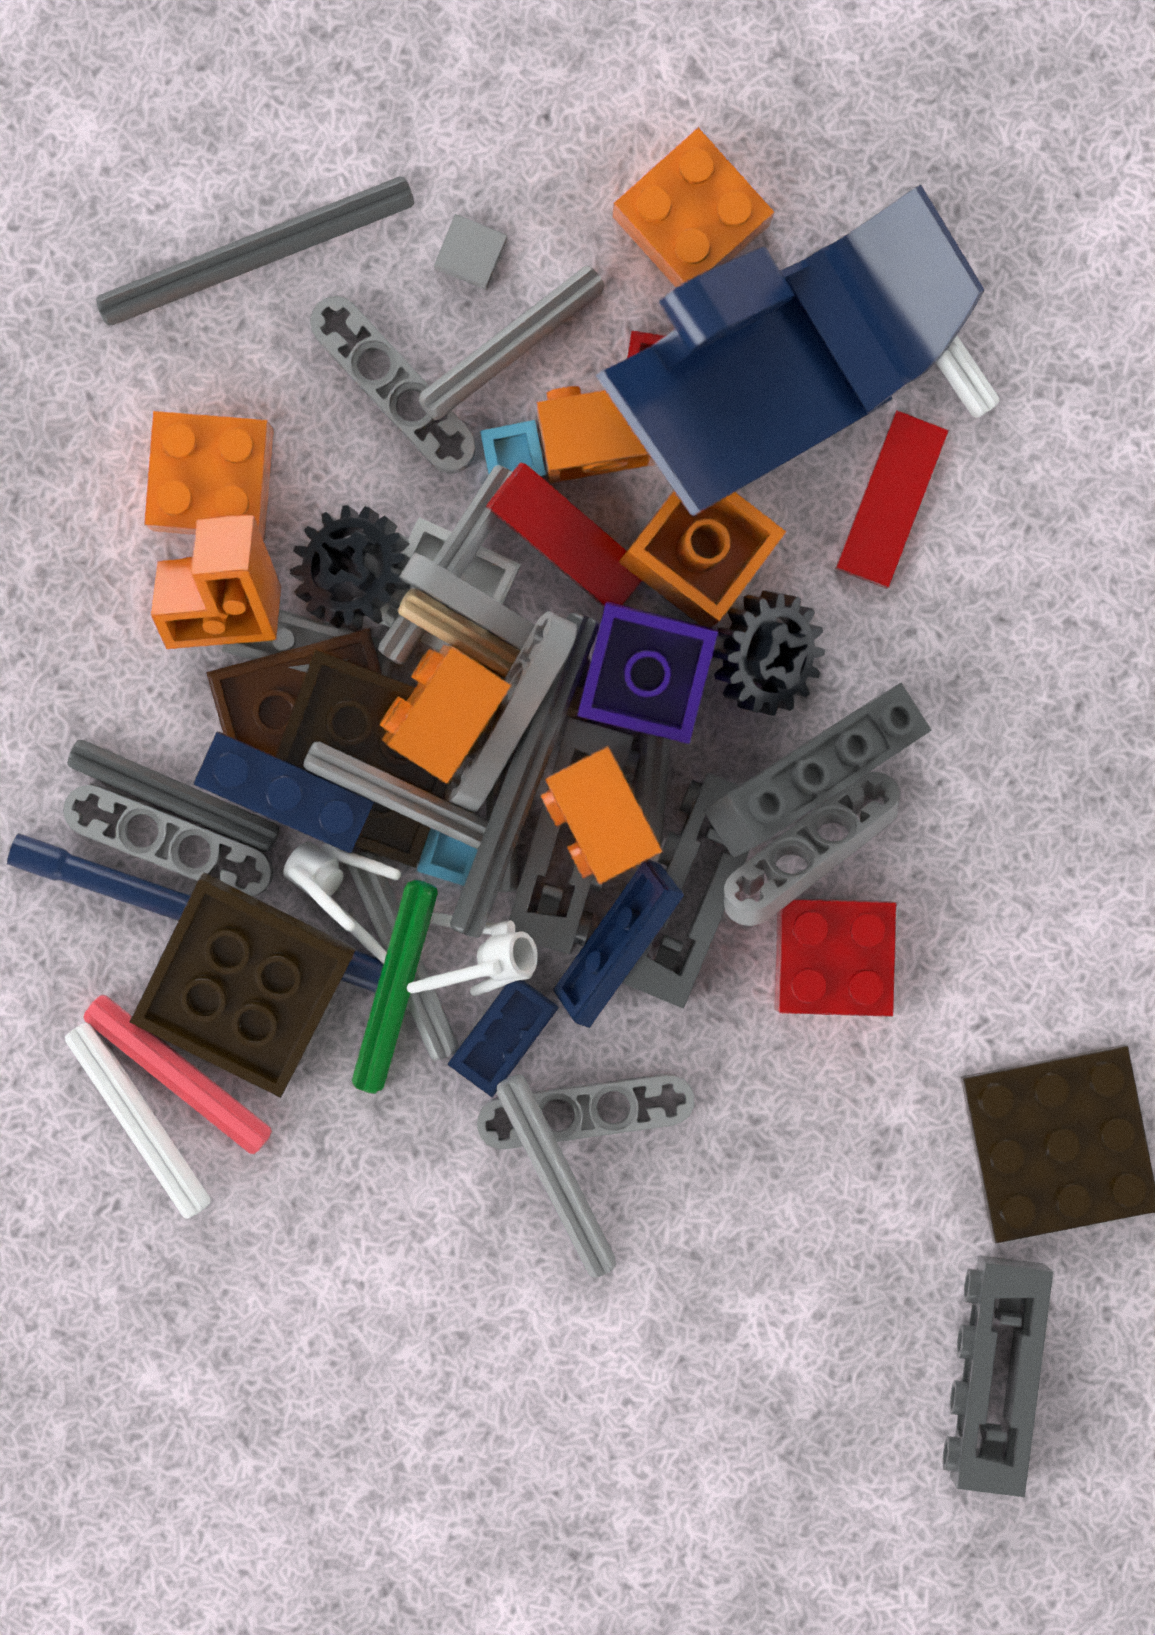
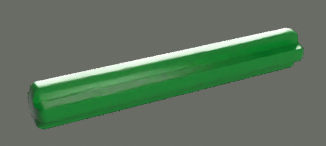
(392, 992)

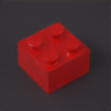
(835, 957)

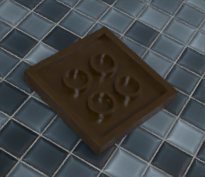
(344, 710)
(242, 984)
(1060, 1143)

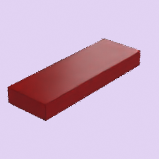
(891, 499)
(563, 535)

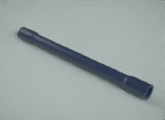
(58, 864)

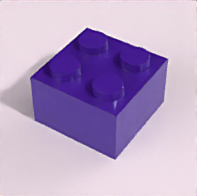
(647, 672)

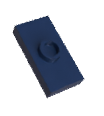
(503, 1035)

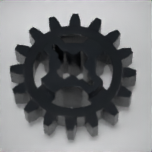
(330, 584)
(768, 652)

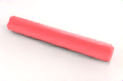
(178, 1074)

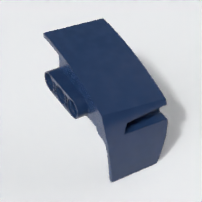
(794, 353)

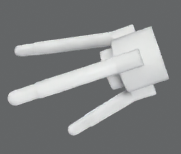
(319, 876)
(503, 957)

